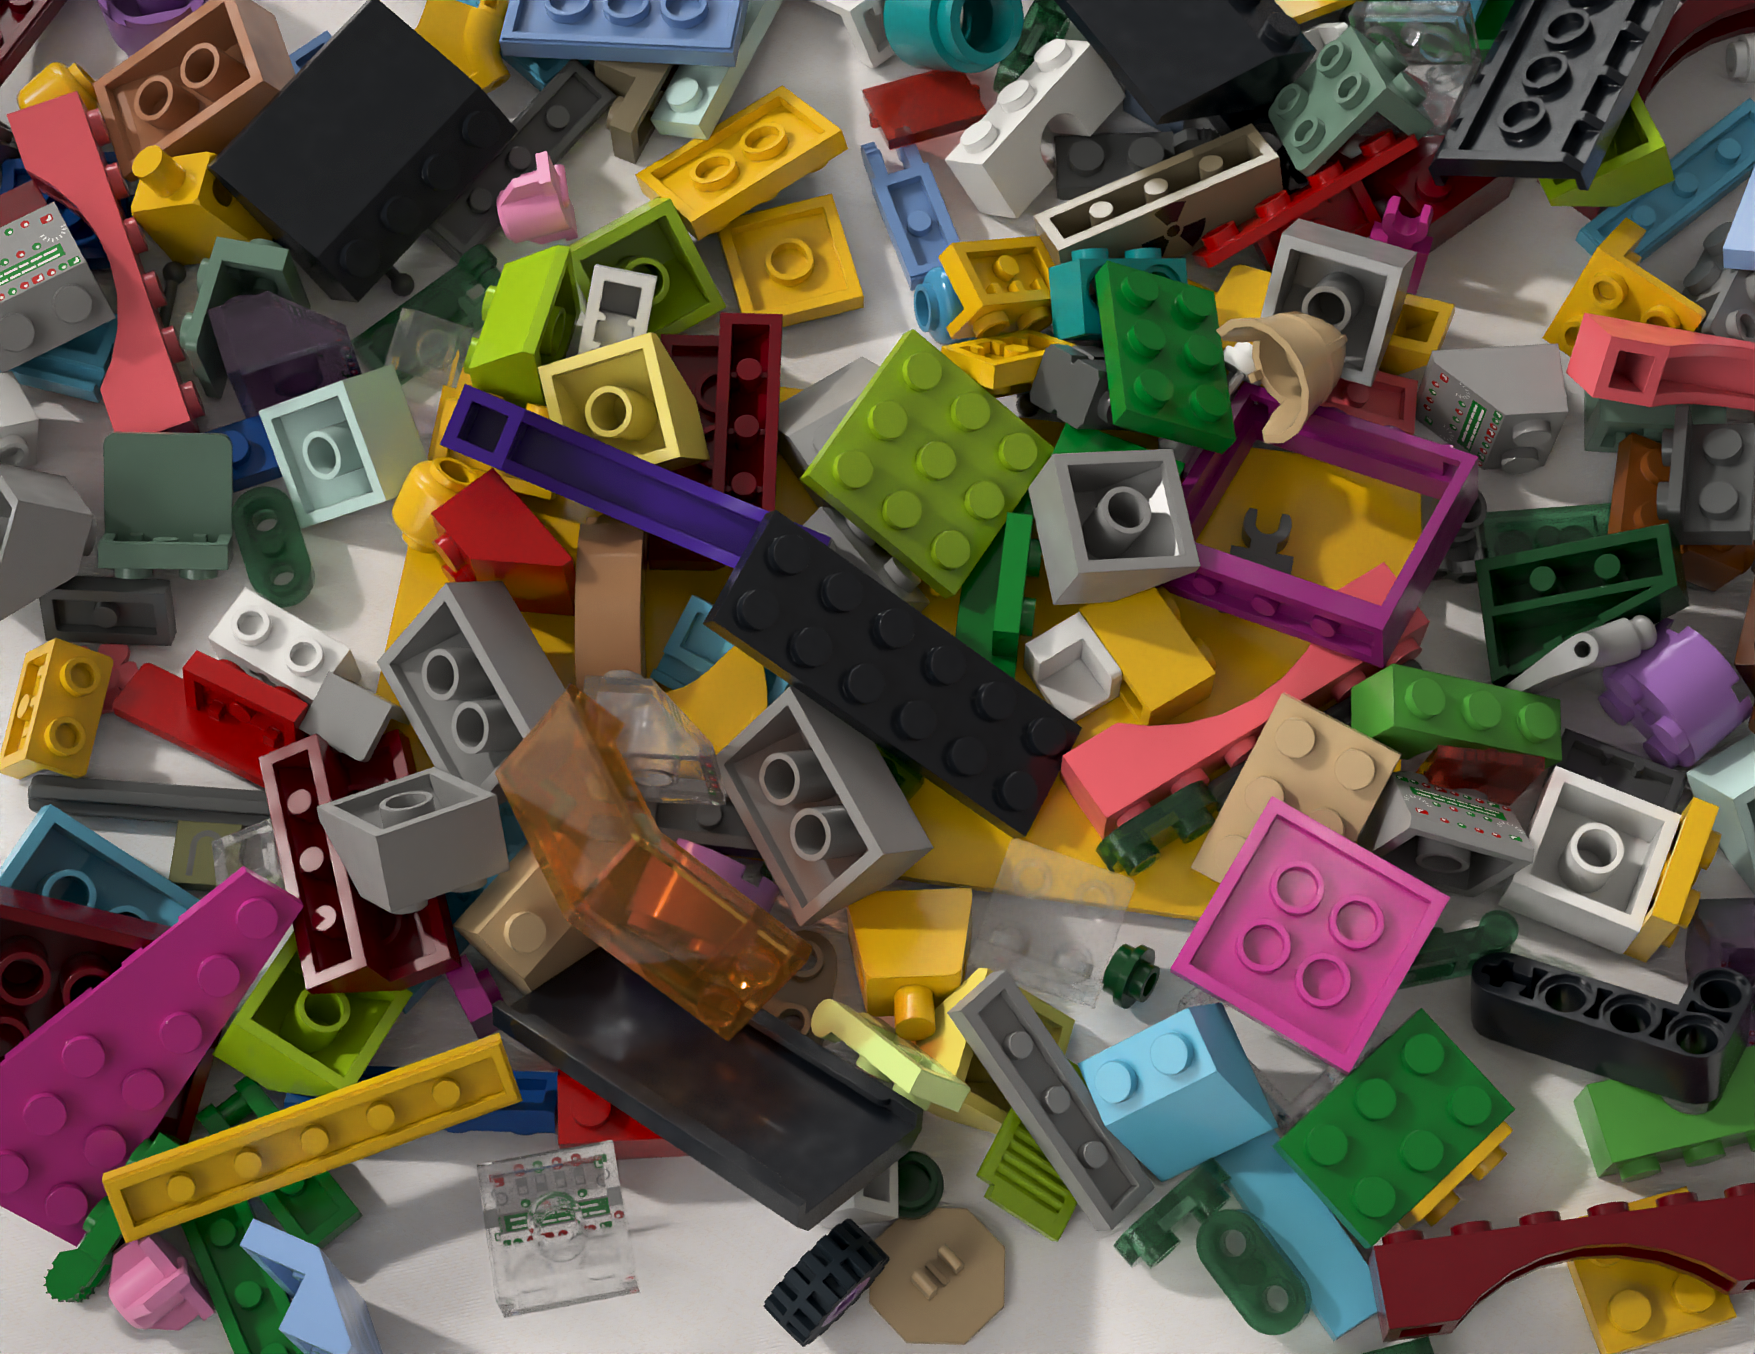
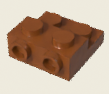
(1635, 507)

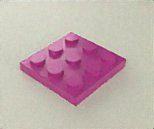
(1309, 935)

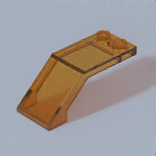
(632, 882)

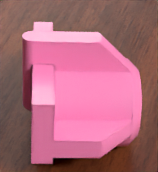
(538, 205)
(156, 1286)

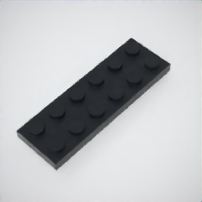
(892, 674)

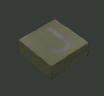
(193, 854)

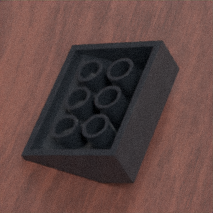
(1195, 54)
(362, 151)

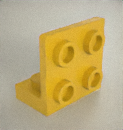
(1622, 290)

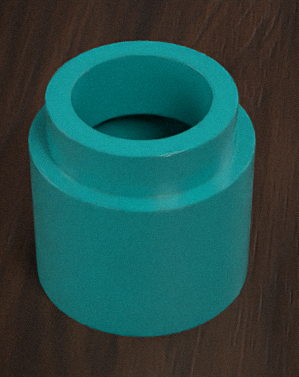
(931, 37)

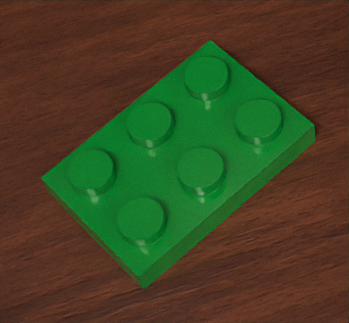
(1164, 358)
(1393, 1128)

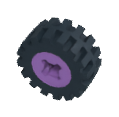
(826, 1282)

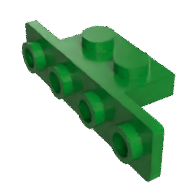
(993, 595)

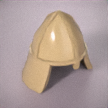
(1296, 362)

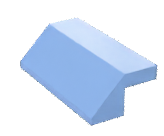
(325, 1307)

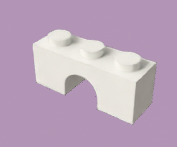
(1001, 154)

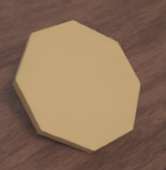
(939, 1277)

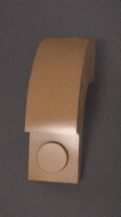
(610, 598)

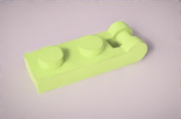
(889, 1056)

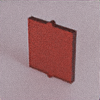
(923, 107)
(1494, 773)

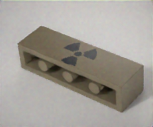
(1168, 202)

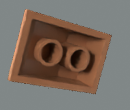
(195, 82)

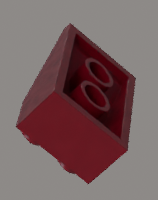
(1454, 204)

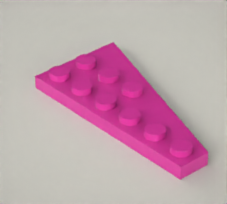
(120, 1053)

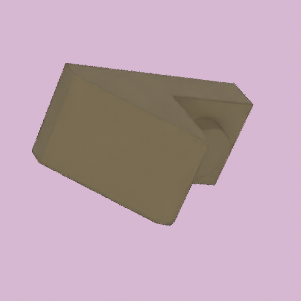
(638, 93)

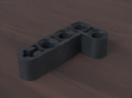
(1615, 1031)

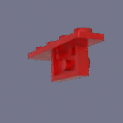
(1330, 199)
(214, 712)

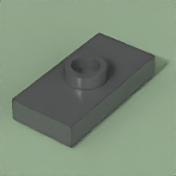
(1621, 770)

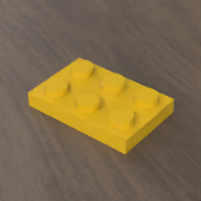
(743, 161)

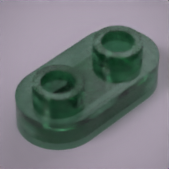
(1041, 25)
(275, 550)
(1138, 841)
(1153, 1233)
(1251, 1275)

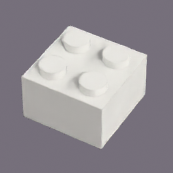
(1591, 860)

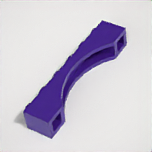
(603, 477)

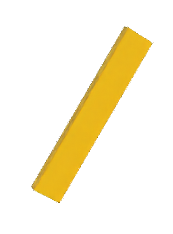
(311, 1138)

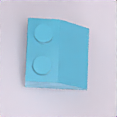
(1179, 1091)

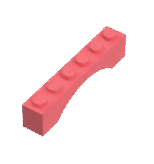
(65, 157)
(1661, 365)
(1141, 765)

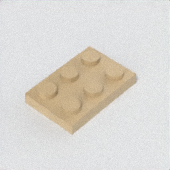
(1309, 765)

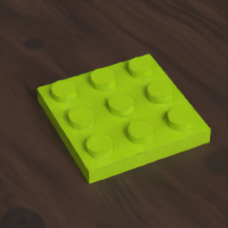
(928, 464)

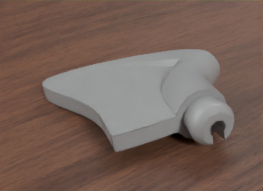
(1588, 651)

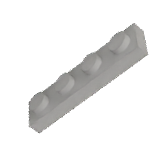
(1050, 1100)

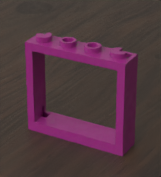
(1301, 606)

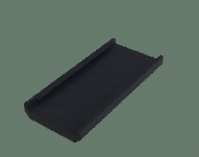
(1553, 89)
(754, 1109)

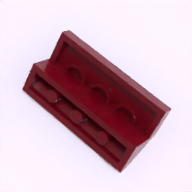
(738, 404)
(339, 935)

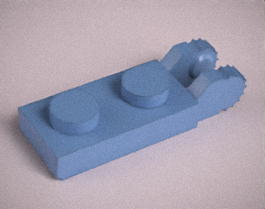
(910, 210)

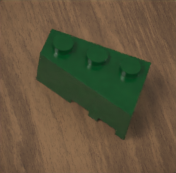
(1559, 590)

